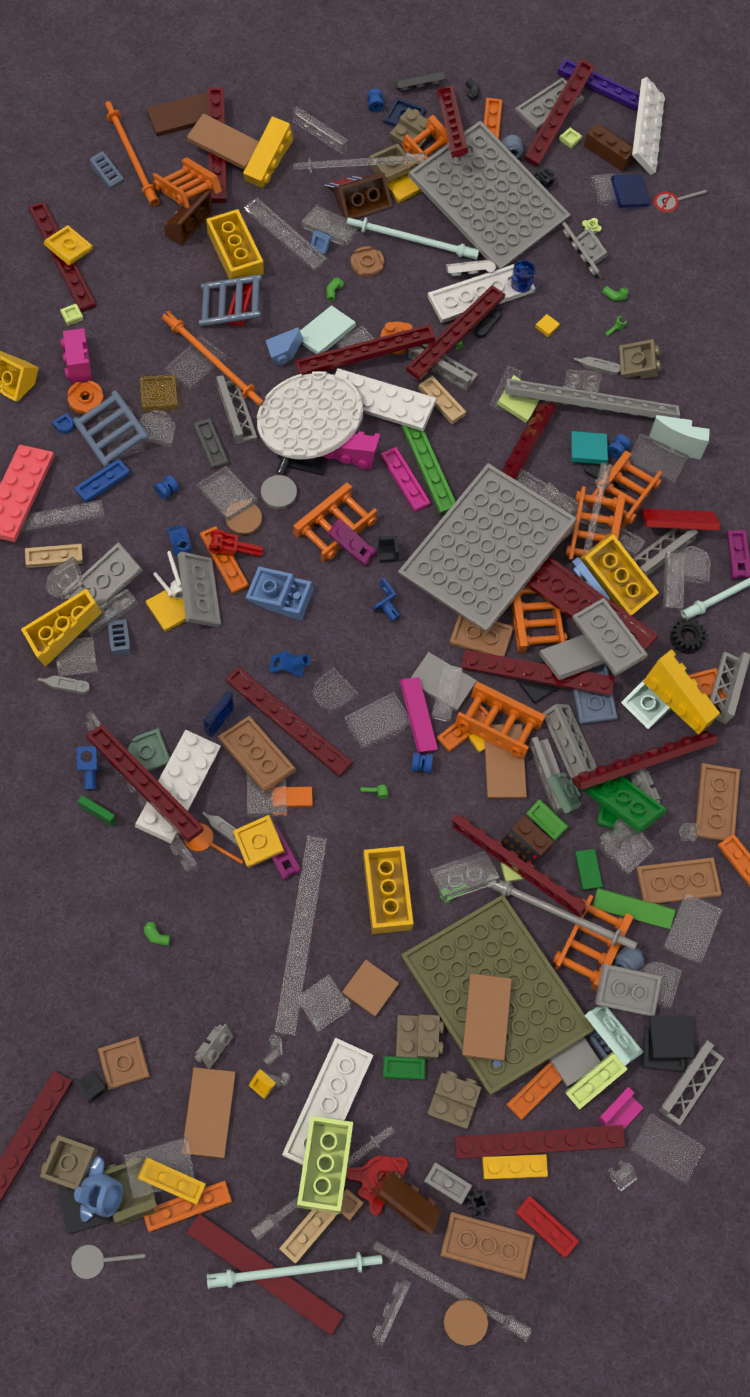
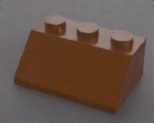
(610, 147)
(363, 196)
(188, 220)
(407, 1202)

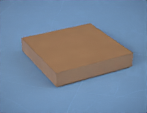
(370, 988)
(123, 1063)

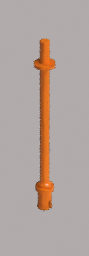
(148, 189)
(177, 326)

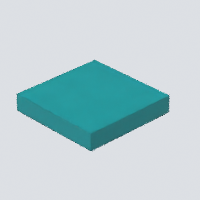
(589, 447)

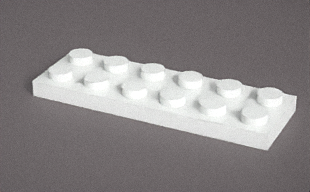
(648, 126)
(456, 298)
(391, 401)
(182, 780)
(331, 1093)

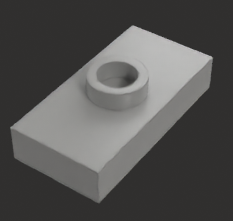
(447, 1183)

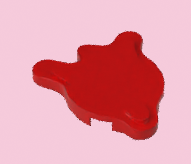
(370, 1175)

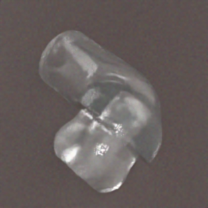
(276, 1049)
(282, 1081)

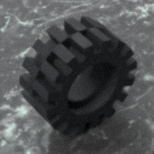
(682, 644)

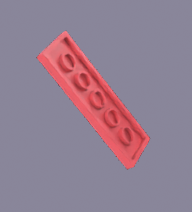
(21, 487)

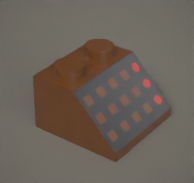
(527, 841)

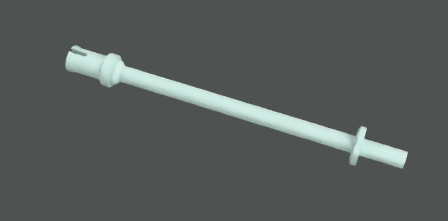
(460, 250)
(700, 607)
(231, 1278)

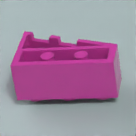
(76, 356)
(358, 451)

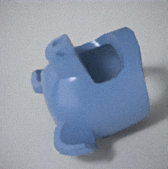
(98, 1193)

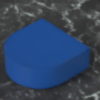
(64, 424)

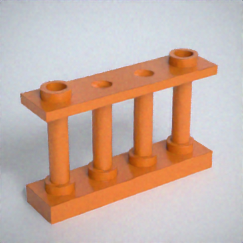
(433, 128)
(192, 171)
(616, 475)
(330, 505)
(613, 521)
(521, 623)
(506, 705)
(603, 958)

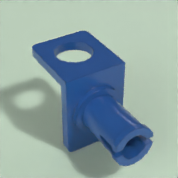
(179, 539)
(386, 603)
(290, 663)
(88, 767)

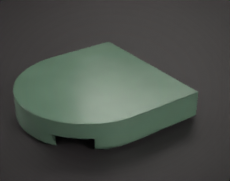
(150, 750)
(565, 791)

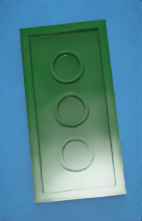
(627, 802)

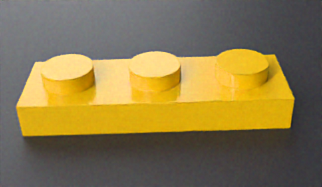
(514, 1167)
(171, 1180)

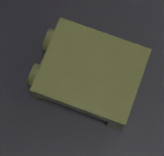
(130, 1208)

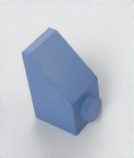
(284, 346)

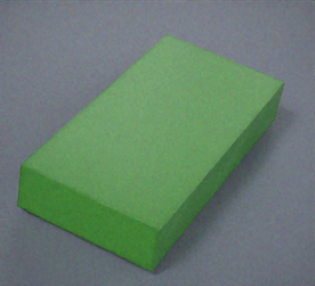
(547, 819)

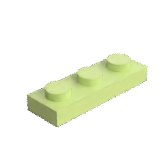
(596, 1080)

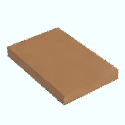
(473, 638)

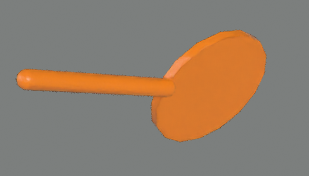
(204, 841)

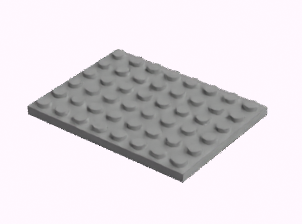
(490, 196)
(487, 547)

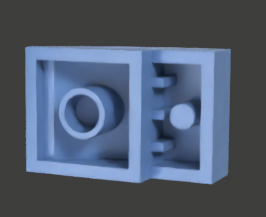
(280, 592)

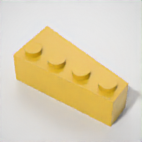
(268, 152)
(61, 626)
(681, 693)

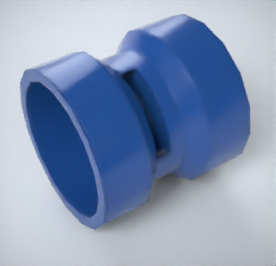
(375, 100)
(619, 446)
(166, 487)
(417, 762)

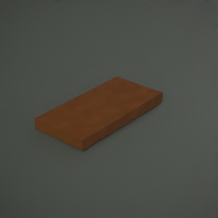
(177, 114)

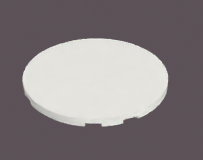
(309, 415)

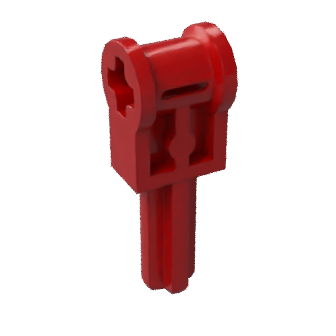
(229, 544)

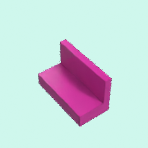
(621, 1111)

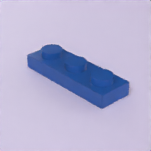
(102, 481)

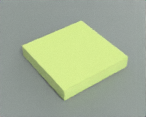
(518, 406)

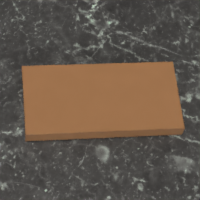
(222, 141)
(256, 754)
(504, 771)
(717, 802)
(671, 880)
(486, 1017)
(209, 1112)
(487, 1245)

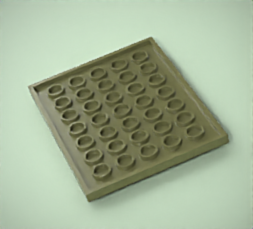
(497, 944)

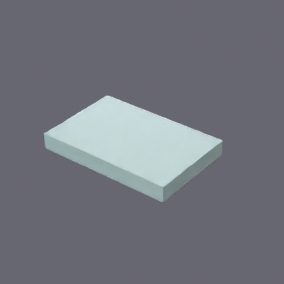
(326, 330)
(614, 1034)

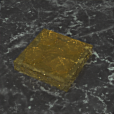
(158, 392)

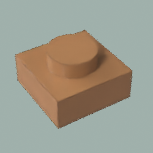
(350, 1204)

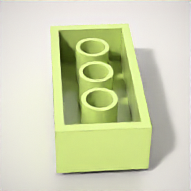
(325, 1165)

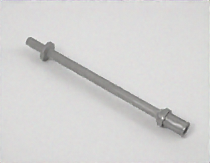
(507, 889)

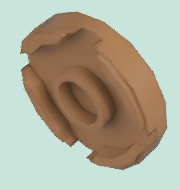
(362, 263)
(246, 522)
(466, 1322)

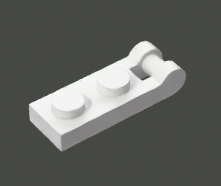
(472, 267)

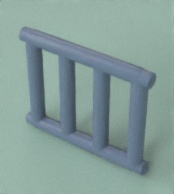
(222, 318)
(88, 434)

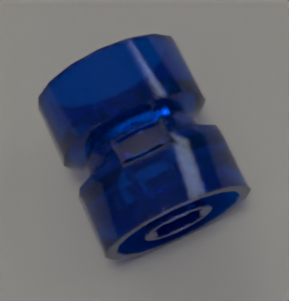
(523, 276)

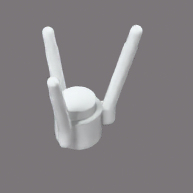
(176, 587)

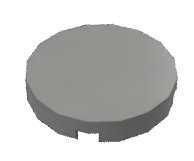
(278, 492)

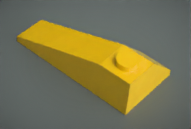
(16, 376)

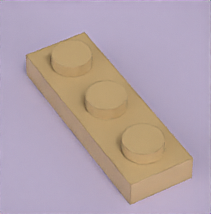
(444, 401)
(52, 555)
(306, 1234)

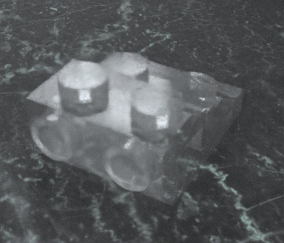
(625, 846)

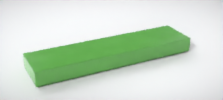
(640, 909)

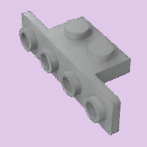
(590, 247)

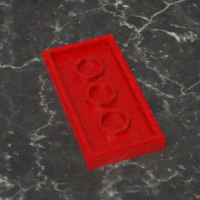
(680, 519)

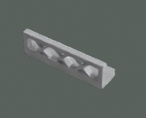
(449, 370)
(232, 412)
(658, 560)
(734, 686)
(567, 741)
(547, 767)
(684, 1080)

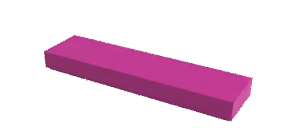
(405, 479)
(418, 715)

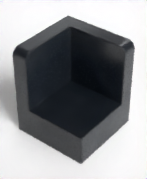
(388, 549)
(91, 1086)

